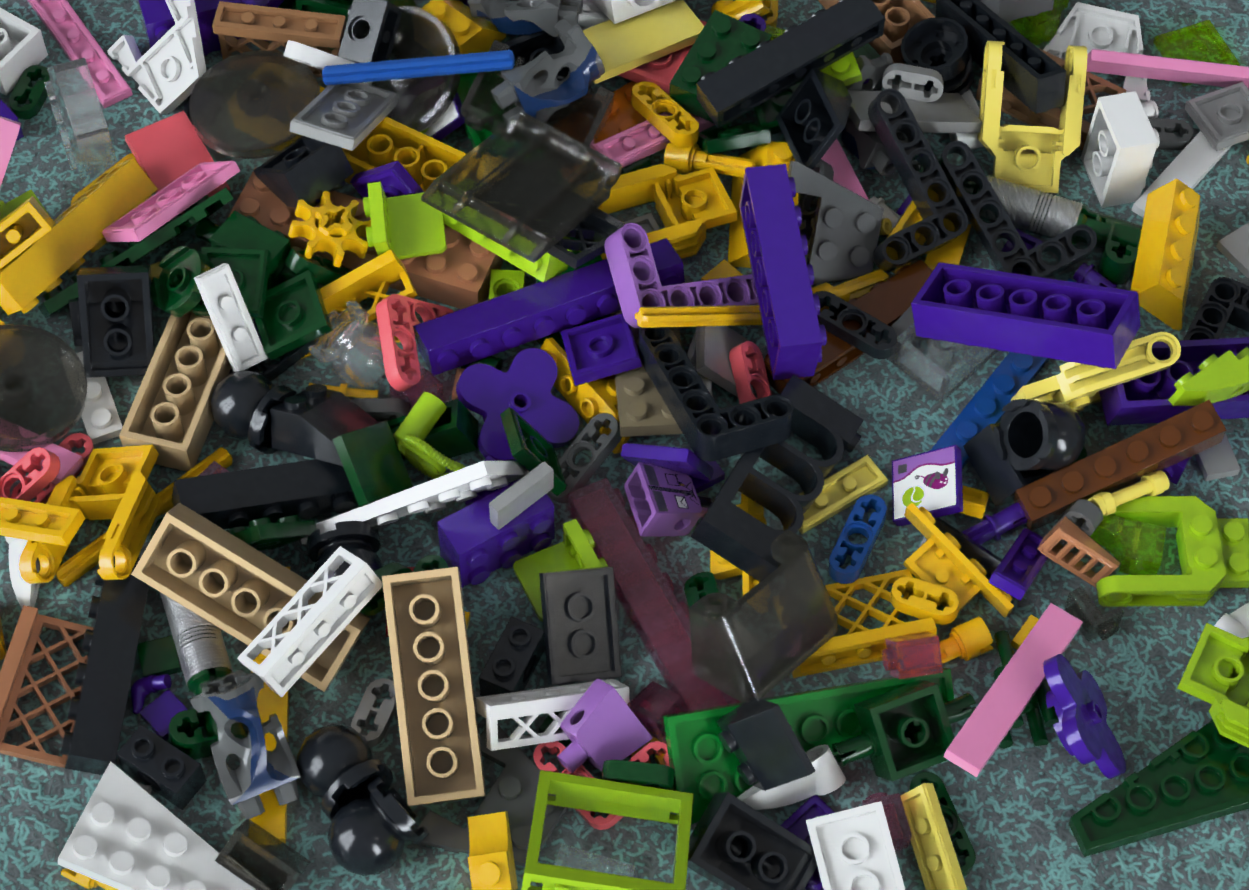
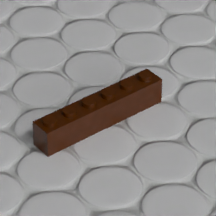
(884, 302)
(1121, 463)

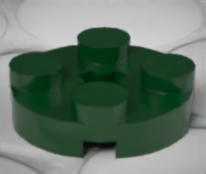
(176, 288)

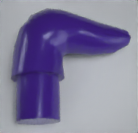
(146, 686)

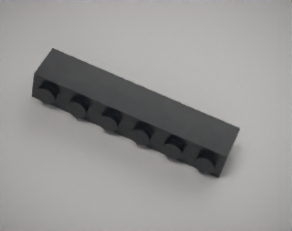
(788, 59)
(1027, 70)
(267, 492)
(106, 675)

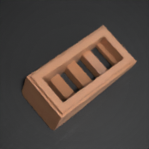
(1077, 538)

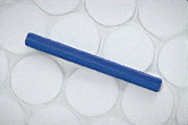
(418, 67)

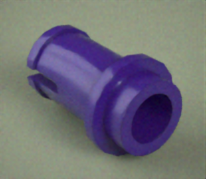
(1087, 275)

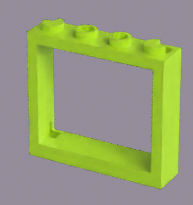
(613, 799)

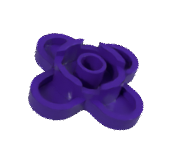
(525, 384)
(1082, 717)

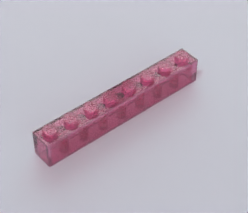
(644, 592)

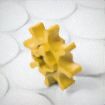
(330, 229)

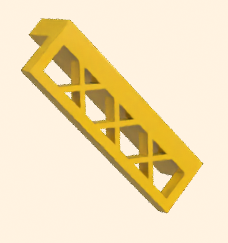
(367, 281)

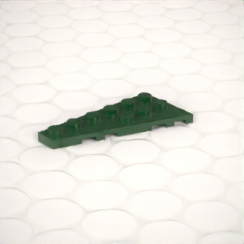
(194, 214)
(1181, 787)

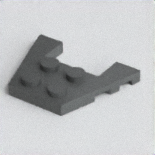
(843, 227)
(511, 792)

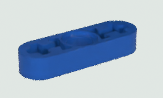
(858, 552)

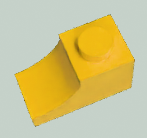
(491, 852)

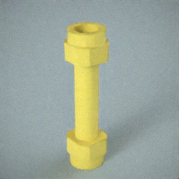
(1150, 485)

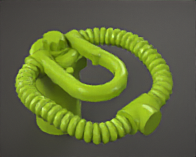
(415, 429)

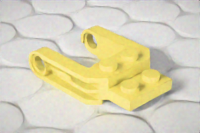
(1027, 152)
(1080, 383)

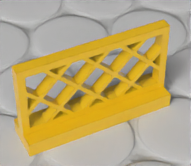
(860, 643)

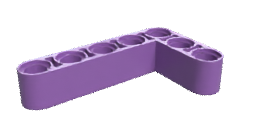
(645, 286)

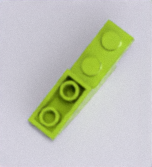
(1216, 381)

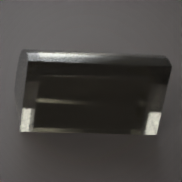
(261, 859)

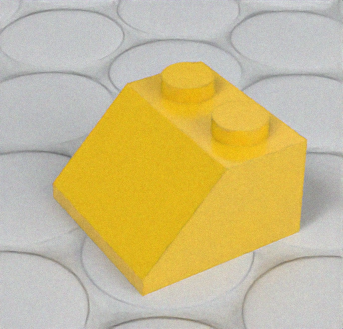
(470, 32)

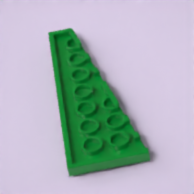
(815, 717)

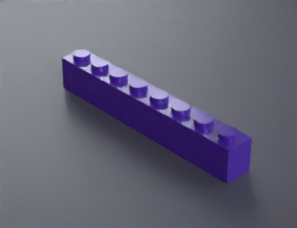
(531, 313)

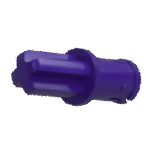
(997, 524)

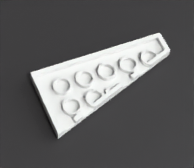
(432, 495)
(139, 844)

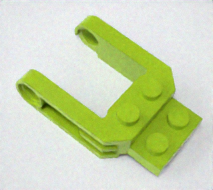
(1210, 554)
(1221, 677)

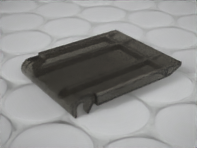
(525, 186)

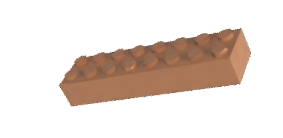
(452, 278)

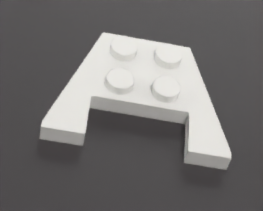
(1102, 30)
(171, 65)

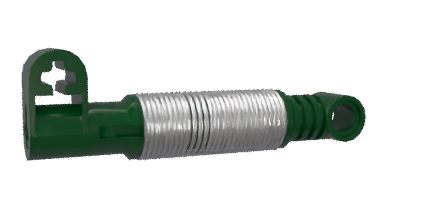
(1056, 214)
(202, 660)

